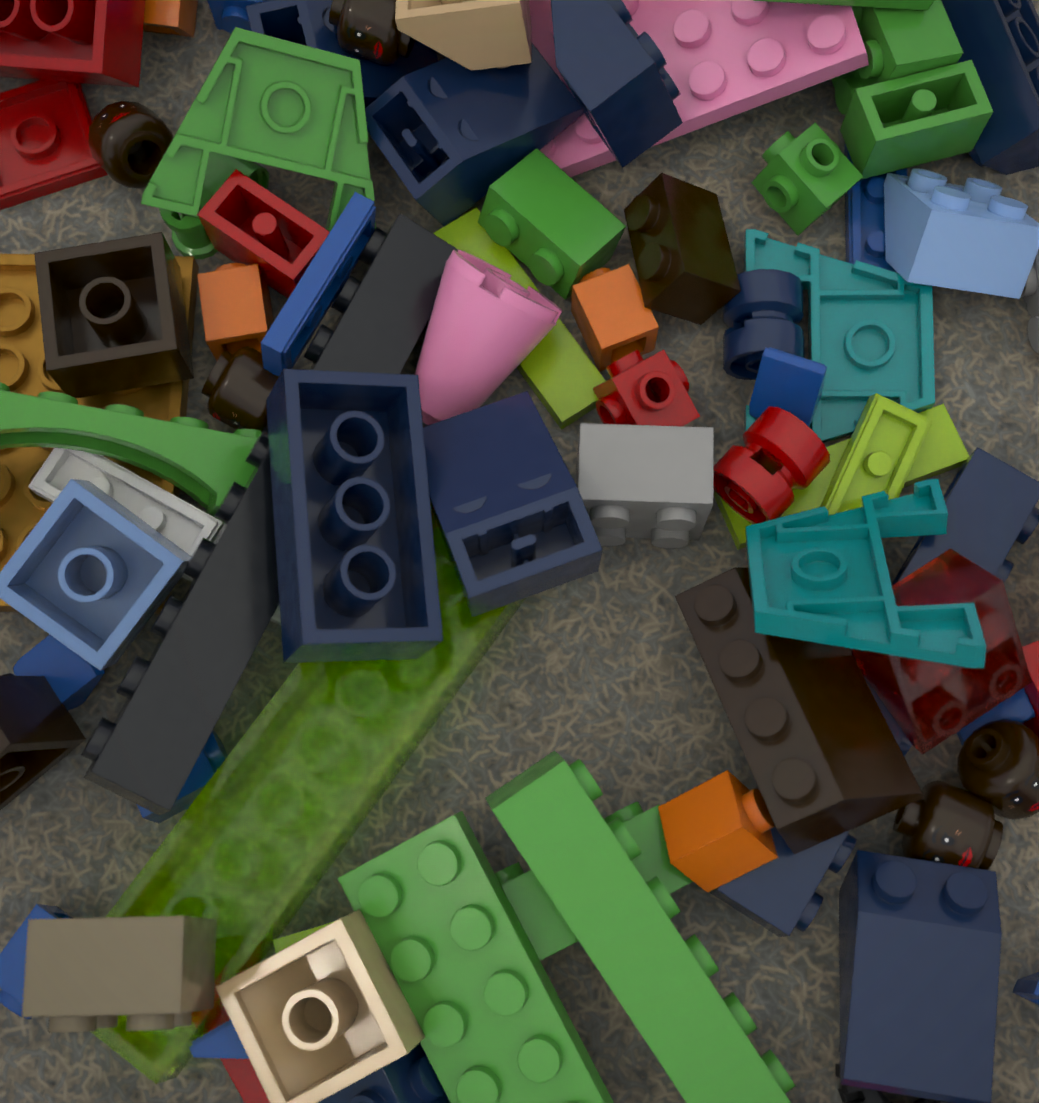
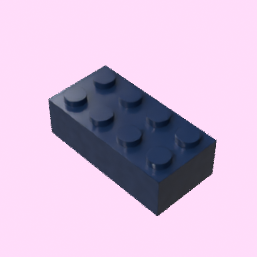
(352, 517)

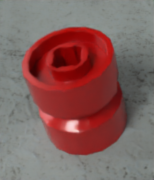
(776, 458)

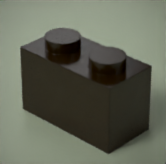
(681, 249)

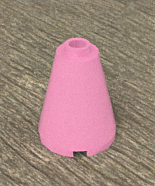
(477, 335)

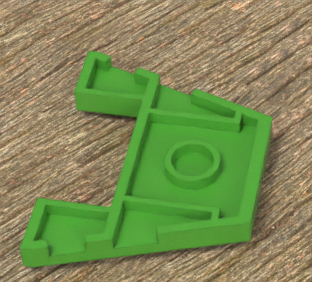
(273, 108)

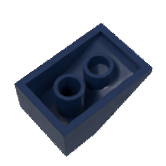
(918, 977)

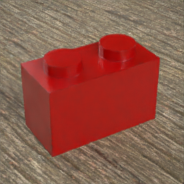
(262, 230)

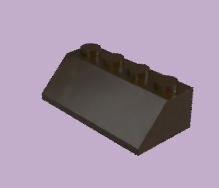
(799, 718)

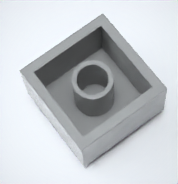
(646, 481)

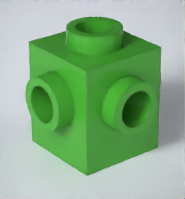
(805, 177)

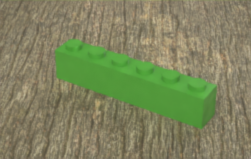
(631, 936)

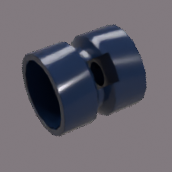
(762, 317)

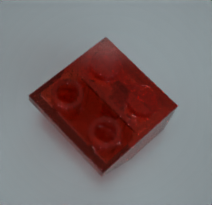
(940, 698)

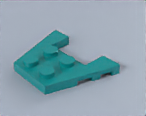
(862, 325)
(832, 586)

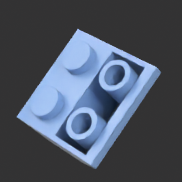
(958, 234)

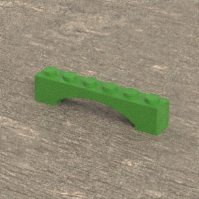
(176, 450)

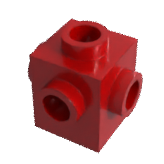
(645, 392)

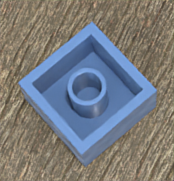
(91, 573)

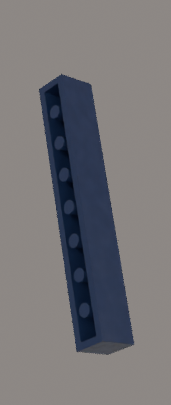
(987, 512)

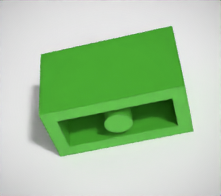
(915, 119)
(549, 223)

